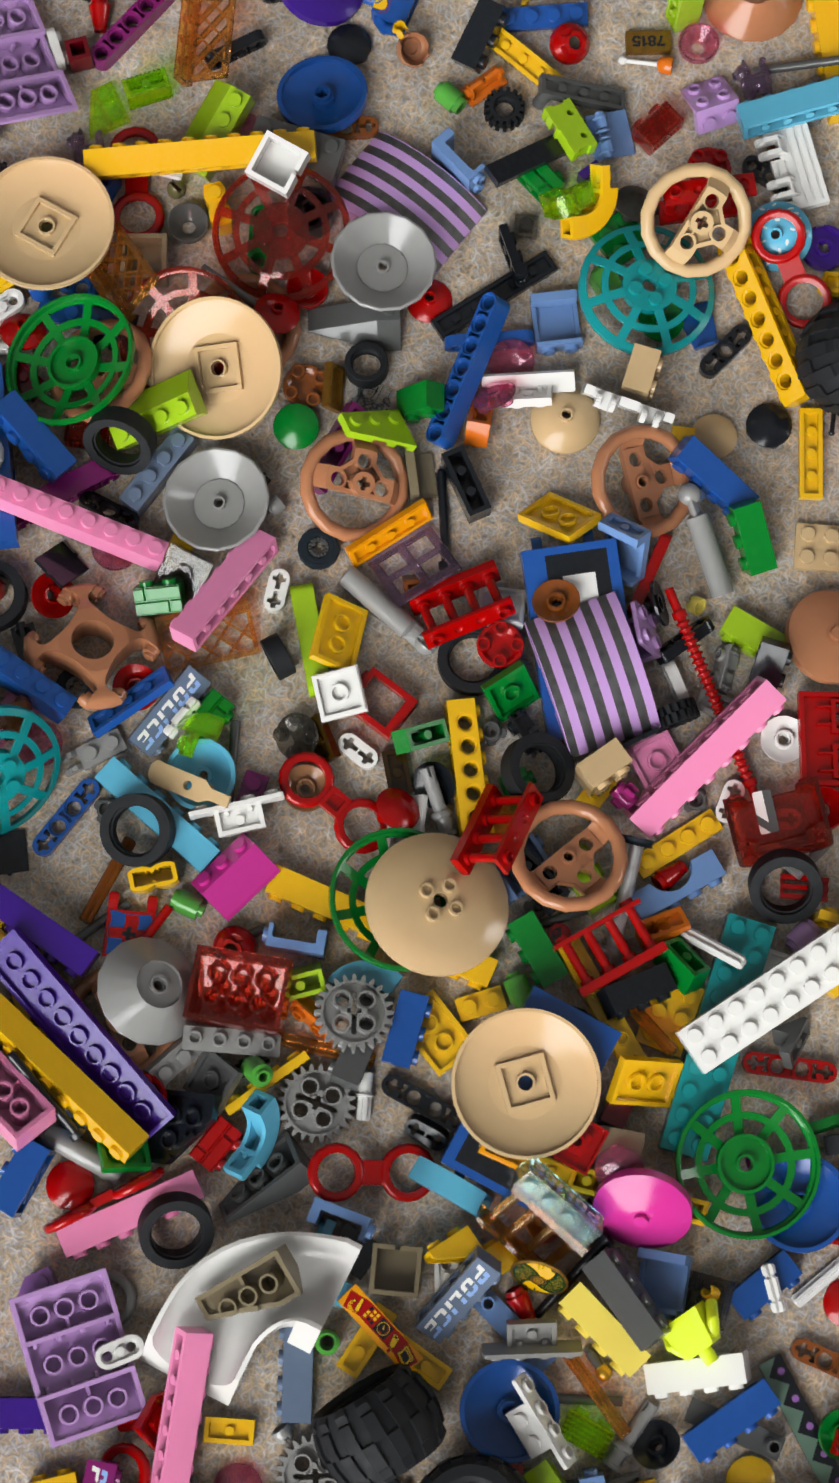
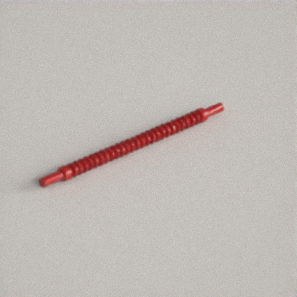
(680, 616)

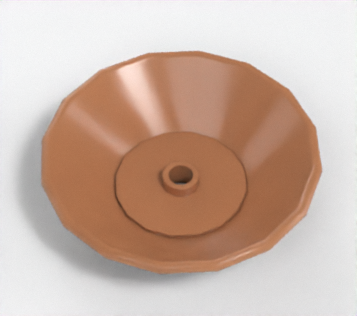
(752, 18)

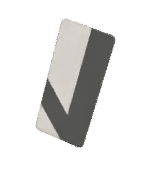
(765, 811)

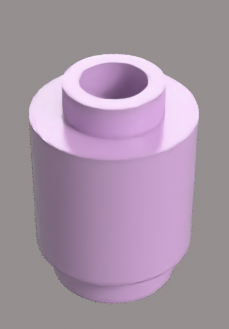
(801, 934)

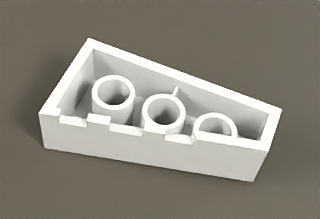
(686, 1376)

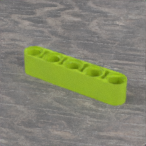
(306, 620)

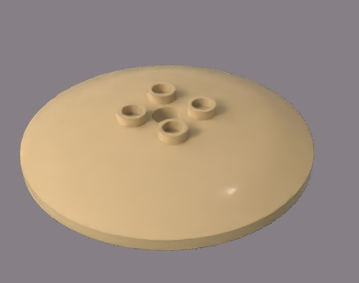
(68, 198)
(223, 332)
(415, 929)
(562, 1091)

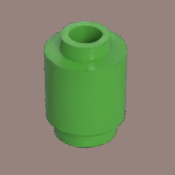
(450, 97)
(188, 904)
(517, 988)
(256, 1071)
(327, 1350)

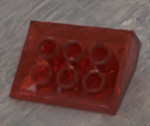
(239, 990)

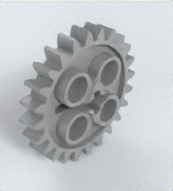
(375, 1014)
(308, 1125)
(289, 1468)

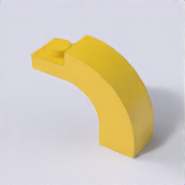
(596, 215)

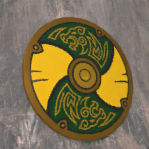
(539, 1276)

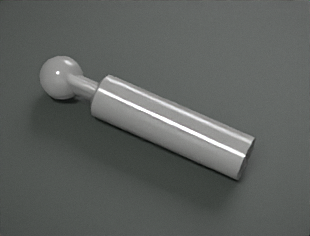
(705, 543)
(385, 609)
(79, 1151)

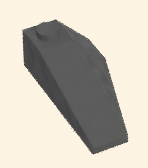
(356, 325)
(279, 1178)

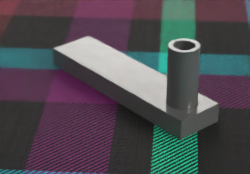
(581, 93)
(759, 1440)

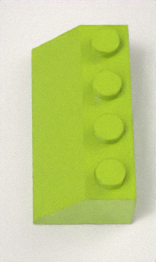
(220, 114)
(165, 407)

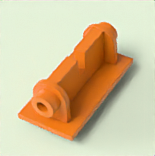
(479, 88)
(303, 1010)

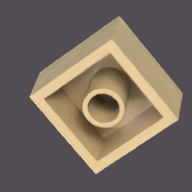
(642, 373)
(602, 767)

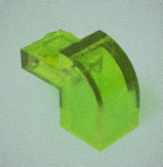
(566, 203)
(195, 726)

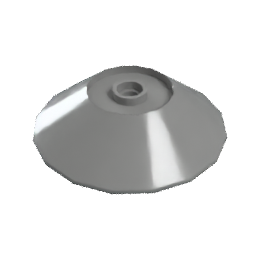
(385, 241)
(203, 481)
(129, 994)

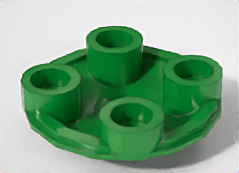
(296, 426)

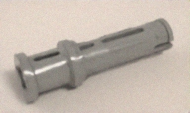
(441, 813)
(623, 1447)

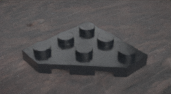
(194, 1117)

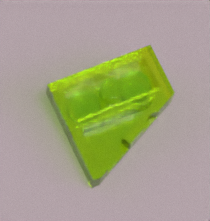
(106, 110)

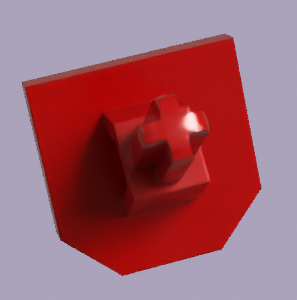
(584, 1150)
(148, 1421)

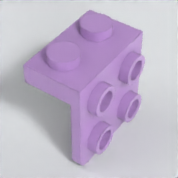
(711, 103)
(644, 632)

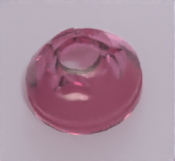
(702, 35)

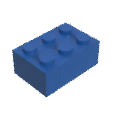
(22, 1176)

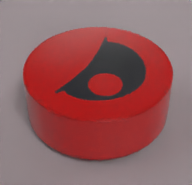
(557, 931)

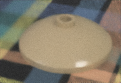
(566, 434)

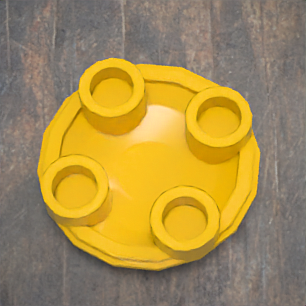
(750, 1470)

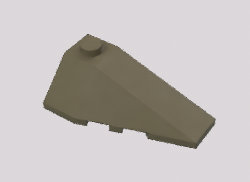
(259, 1286)

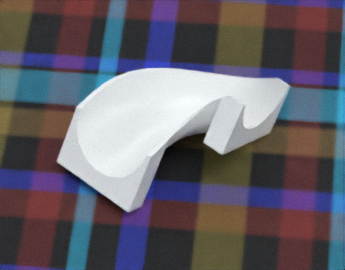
(323, 1270)

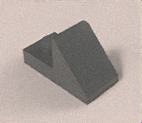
(791, 1039)

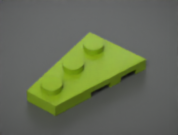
(378, 425)

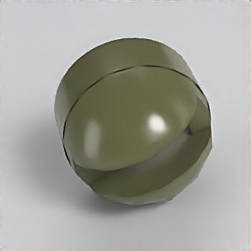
(172, 192)

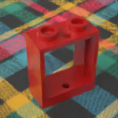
(400, 717)

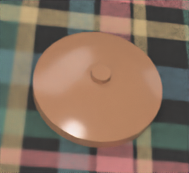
(814, 636)

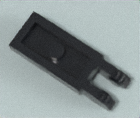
(513, 257)

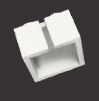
(277, 164)

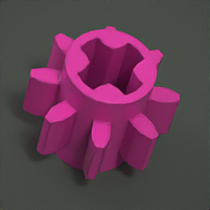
(624, 795)

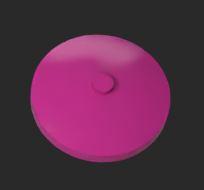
(643, 1208)

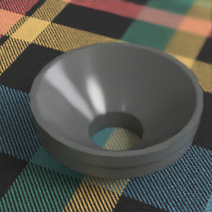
(186, 213)

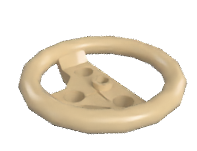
(732, 243)

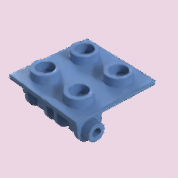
(611, 133)

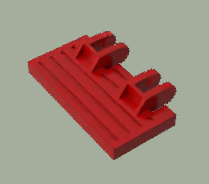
(818, 736)

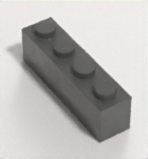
(350, 1067)

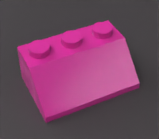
(235, 876)

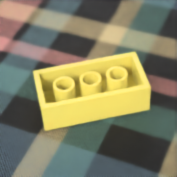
(603, 1328)

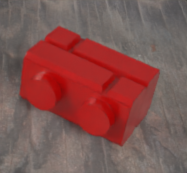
(216, 1145)

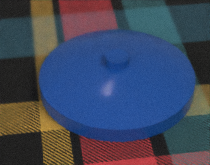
(322, 94)
(819, 1223)
(487, 1400)

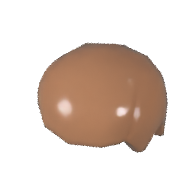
(412, 49)

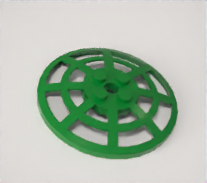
(68, 351)
(359, 879)
(761, 1159)

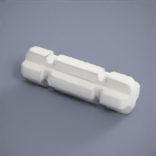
(192, 705)
(773, 1288)

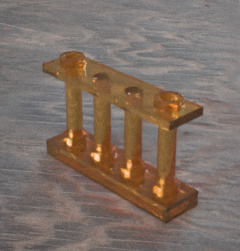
(507, 1236)

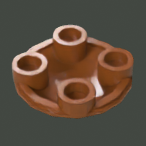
(304, 385)

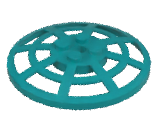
(638, 297)
(14, 770)

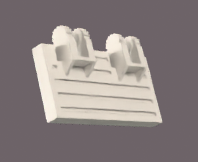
(795, 168)
(607, 402)

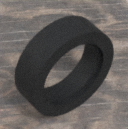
(110, 458)
(20, 598)
(451, 679)
(557, 753)
(109, 837)
(789, 913)
(180, 1257)

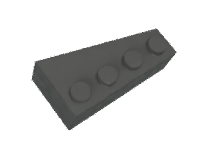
(329, 148)
(627, 1297)

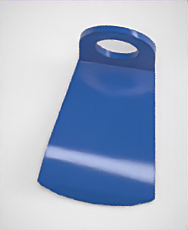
(708, 336)

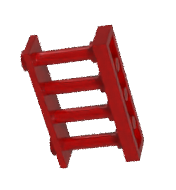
(683, 195)
(454, 587)
(481, 822)
(609, 971)

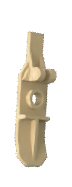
(176, 781)

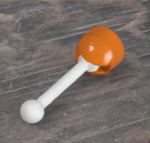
(663, 65)

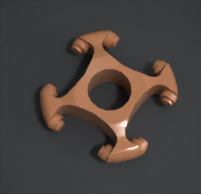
(92, 622)

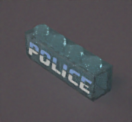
(558, 1201)

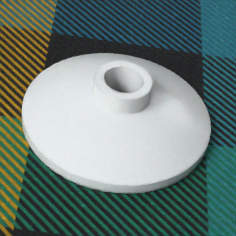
(781, 727)

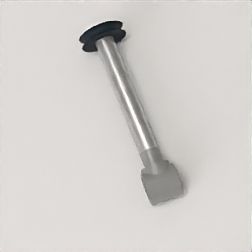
(626, 891)

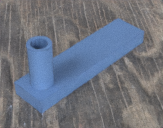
(496, 1314)

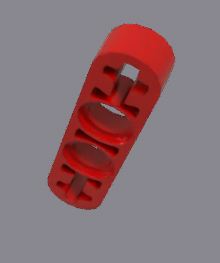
(651, 569)
(789, 1073)

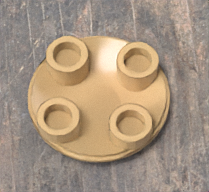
(716, 434)

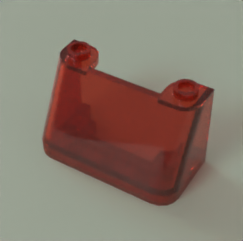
(800, 820)

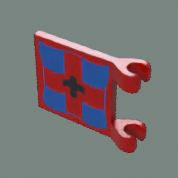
(125, 924)

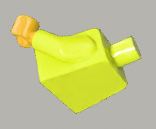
(696, 1330)

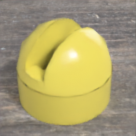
(696, 605)

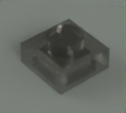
(526, 226)

